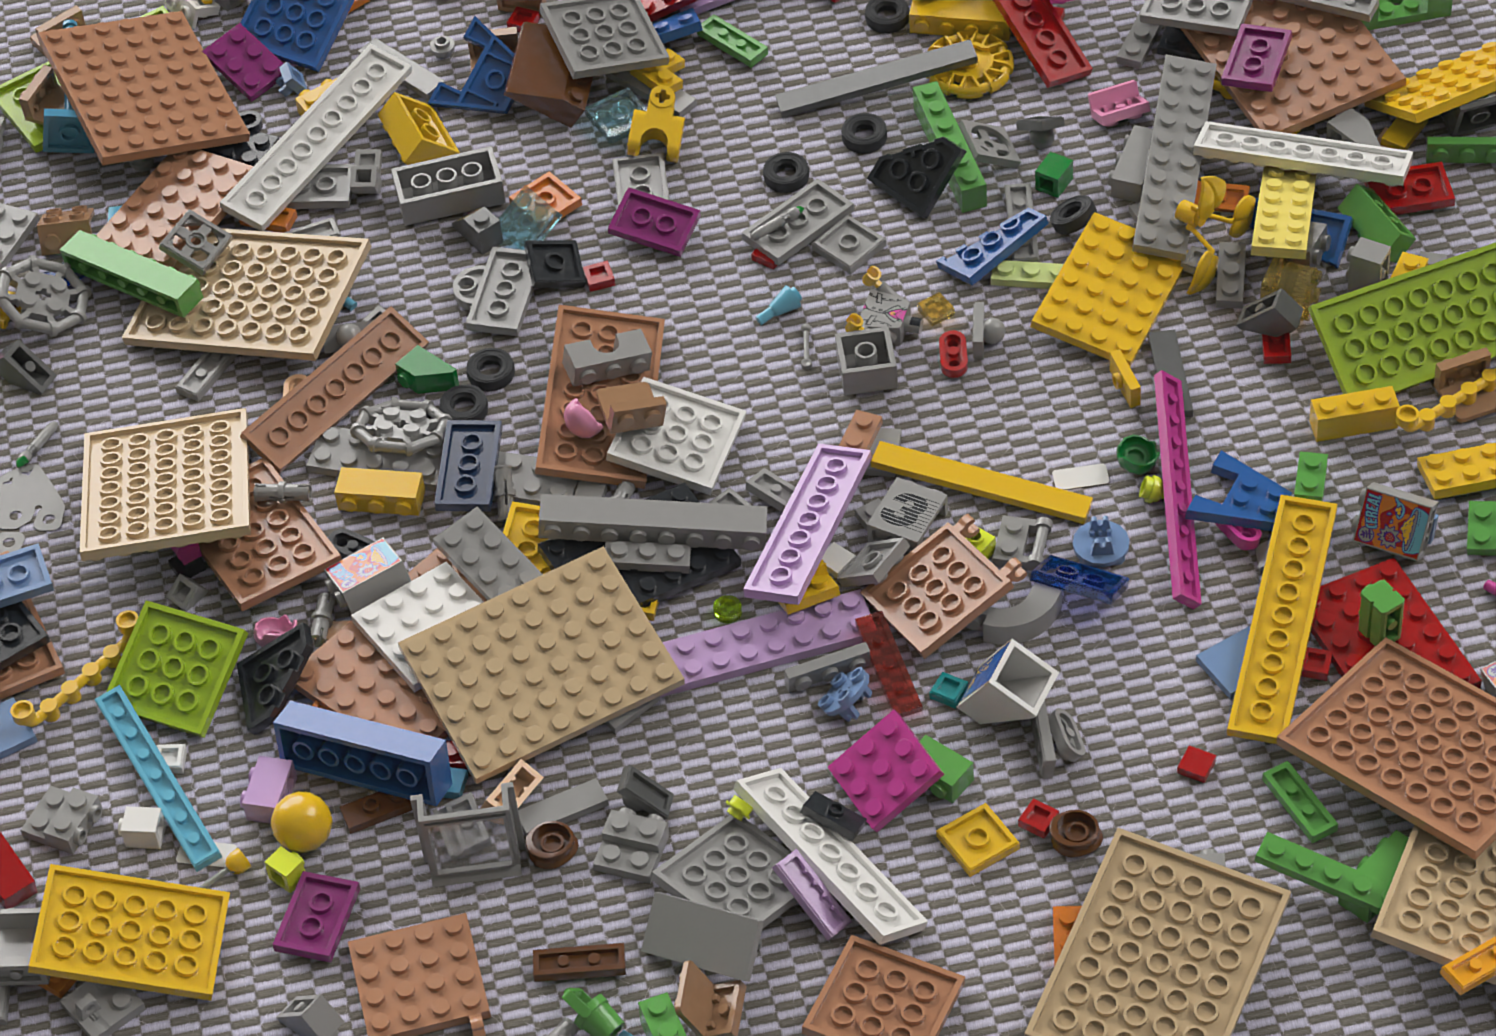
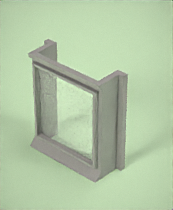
(471, 842)

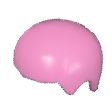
(580, 420)
(270, 628)

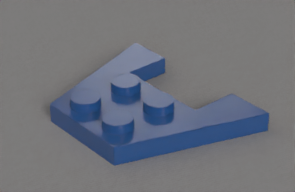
(488, 79)
(1249, 503)

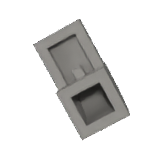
(366, 172)

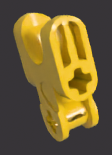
(657, 124)

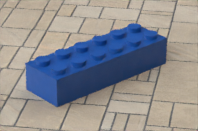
(363, 752)

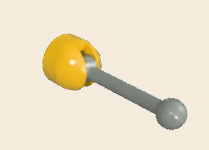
(235, 863)

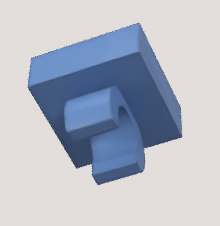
(290, 80)

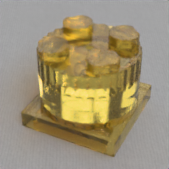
(1296, 280)

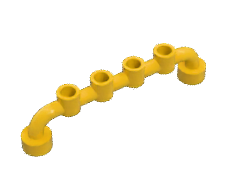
(1412, 420)
(23, 710)

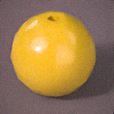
(301, 822)

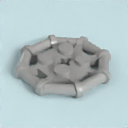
(37, 313)
(399, 424)

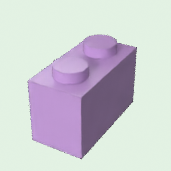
(268, 785)

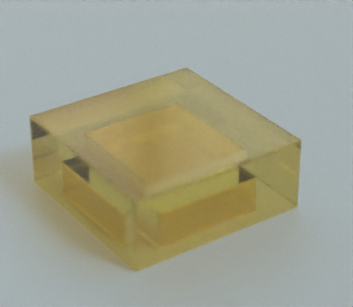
(936, 309)

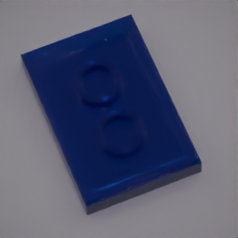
(1080, 579)

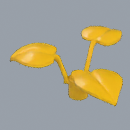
(1194, 215)

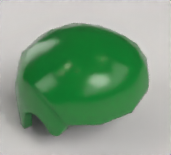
(1137, 454)

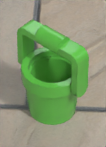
(594, 1014)

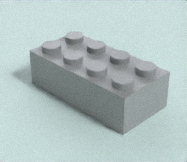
(448, 185)

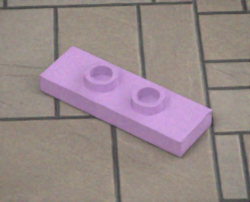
(812, 894)

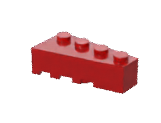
(15, 880)

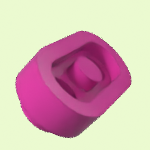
(1242, 537)

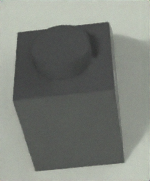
(480, 229)
(1271, 315)
(24, 369)

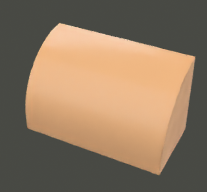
(524, 780)

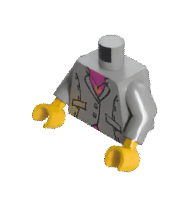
(884, 309)

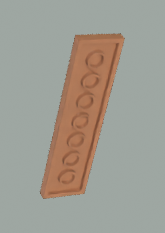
(332, 390)

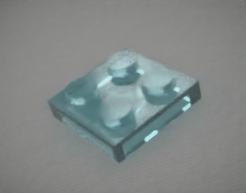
(614, 114)
(528, 218)

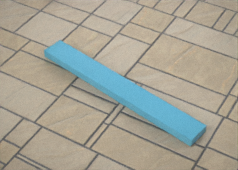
(158, 778)

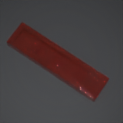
(888, 664)

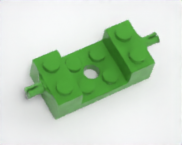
(1407, 12)

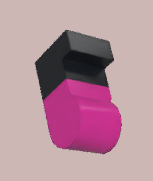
(187, 560)

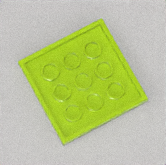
(177, 667)

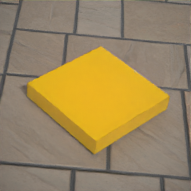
(978, 839)

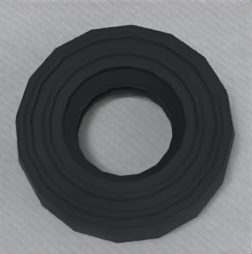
(890, 24)
(866, 144)
(790, 183)
(1062, 216)
(486, 357)
(464, 393)

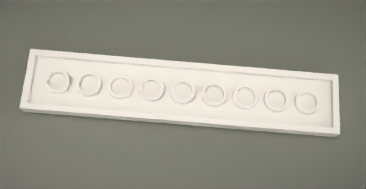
(315, 137)

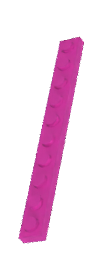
(1177, 490)

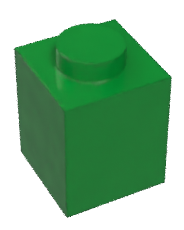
(1054, 174)

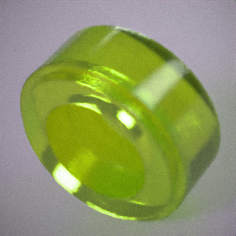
(727, 609)

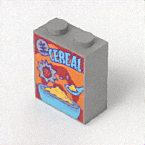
(1394, 521)
(366, 576)

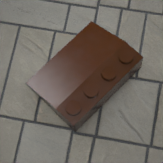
(542, 78)

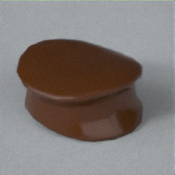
(1075, 833)
(551, 844)

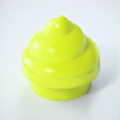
(1151, 489)

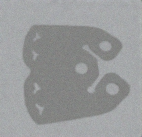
(23, 496)

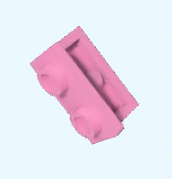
(1117, 103)

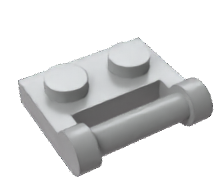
(1013, 540)

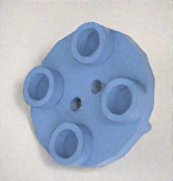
(1101, 543)
(845, 692)

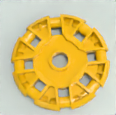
(990, 68)

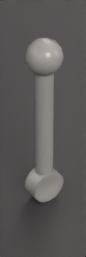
(806, 363)

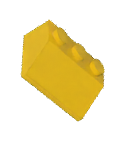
(415, 130)

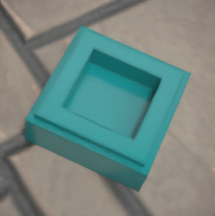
(948, 690)

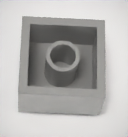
(866, 360)

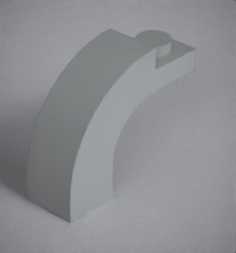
(1023, 620)

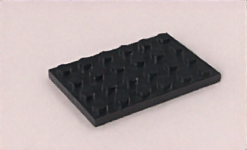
(647, 585)

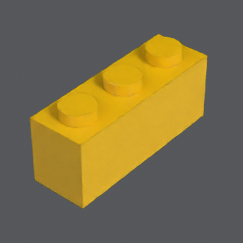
(1353, 413)
(380, 491)

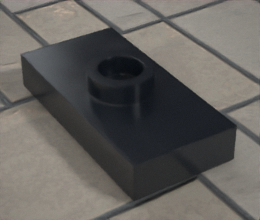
(833, 815)

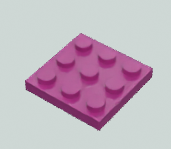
(885, 770)

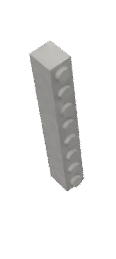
(653, 521)

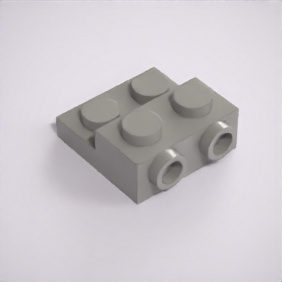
(63, 818)
(631, 845)

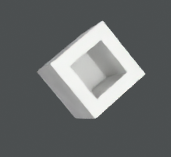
(142, 827)

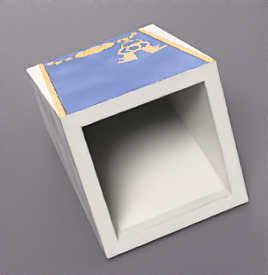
(1008, 686)

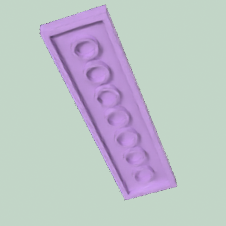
(807, 524)
(767, 641)

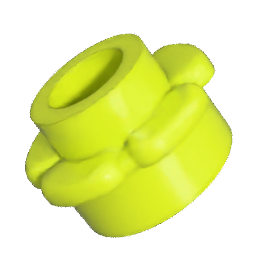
(739, 808)

